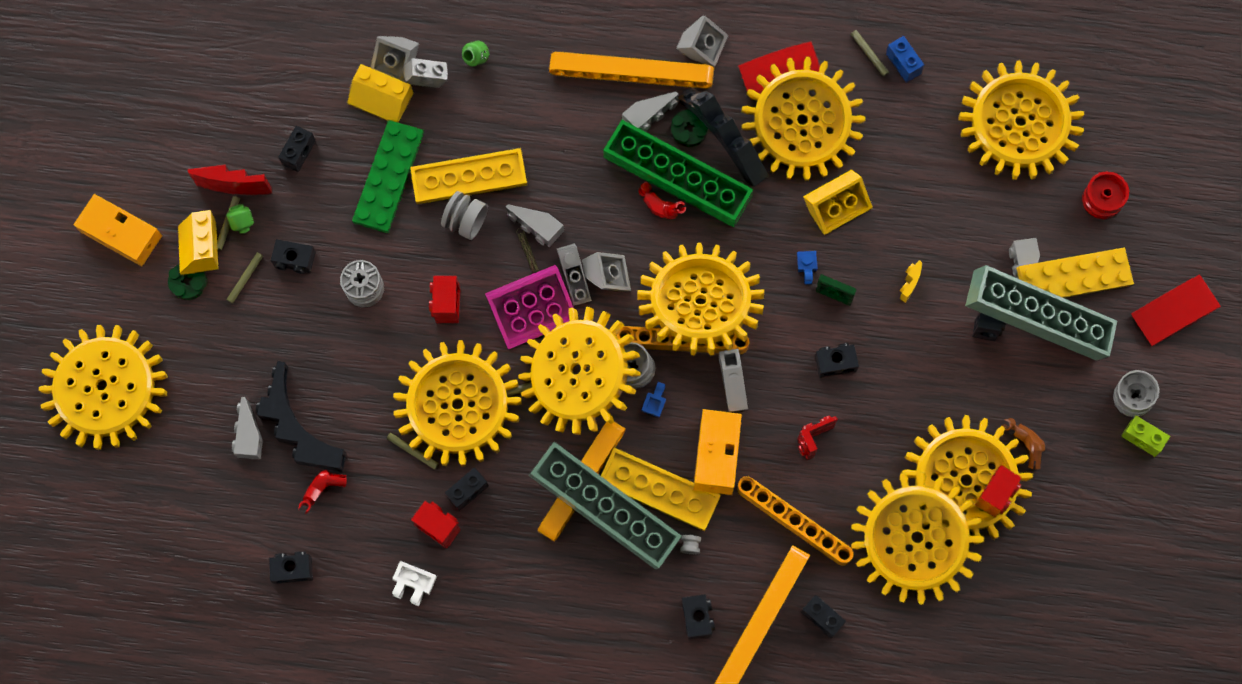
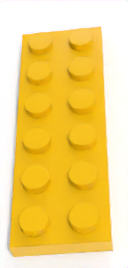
(468, 175)
(1080, 273)
(660, 489)

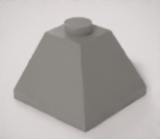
(703, 42)
(392, 55)
(607, 271)

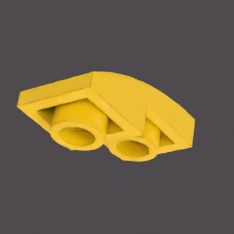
(912, 277)

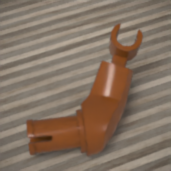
(1030, 439)

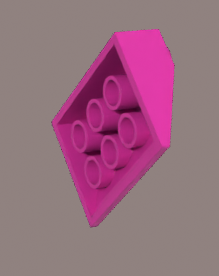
(528, 303)

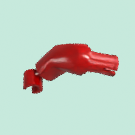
(658, 207)
(319, 484)

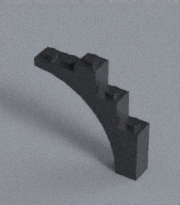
(723, 127)
(277, 409)

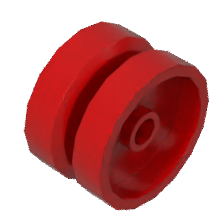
(1105, 195)

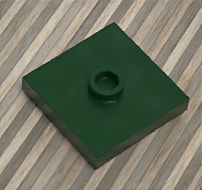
(835, 290)

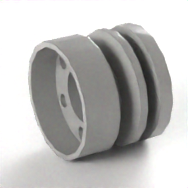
(464, 215)
(369, 291)
(645, 365)
(1140, 383)

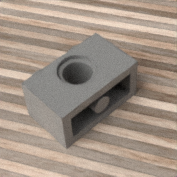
(425, 73)

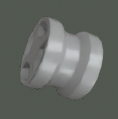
(690, 544)

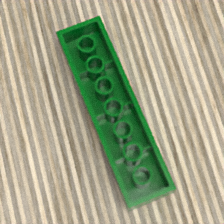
(678, 173)

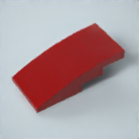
(761, 65)
(234, 182)
(1176, 310)

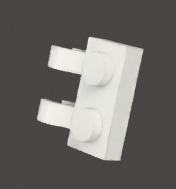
(415, 578)

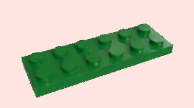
(388, 176)

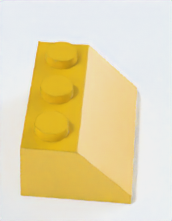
(379, 94)
(838, 201)
(198, 243)

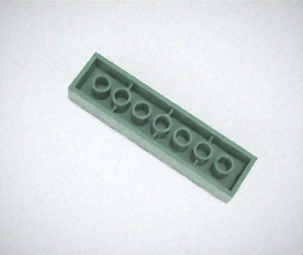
(1041, 313)
(605, 505)

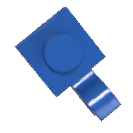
(807, 263)
(655, 402)

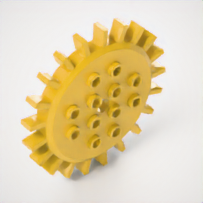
(797, 85)
(1004, 92)
(708, 271)
(456, 369)
(610, 369)
(112, 417)
(984, 450)
(895, 566)

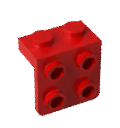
(807, 445)

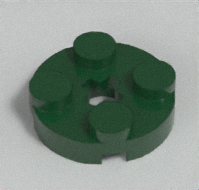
(683, 136)
(184, 291)

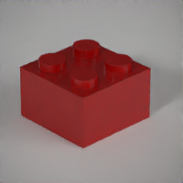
(446, 299)
(1000, 488)
(436, 524)

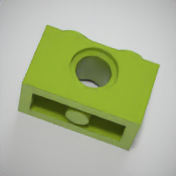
(1145, 436)

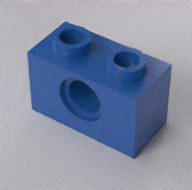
(905, 59)

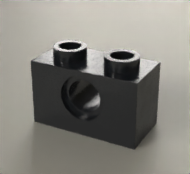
(297, 148)
(285, 249)
(987, 327)
(827, 367)
(466, 489)
(302, 572)
(823, 616)
(694, 628)

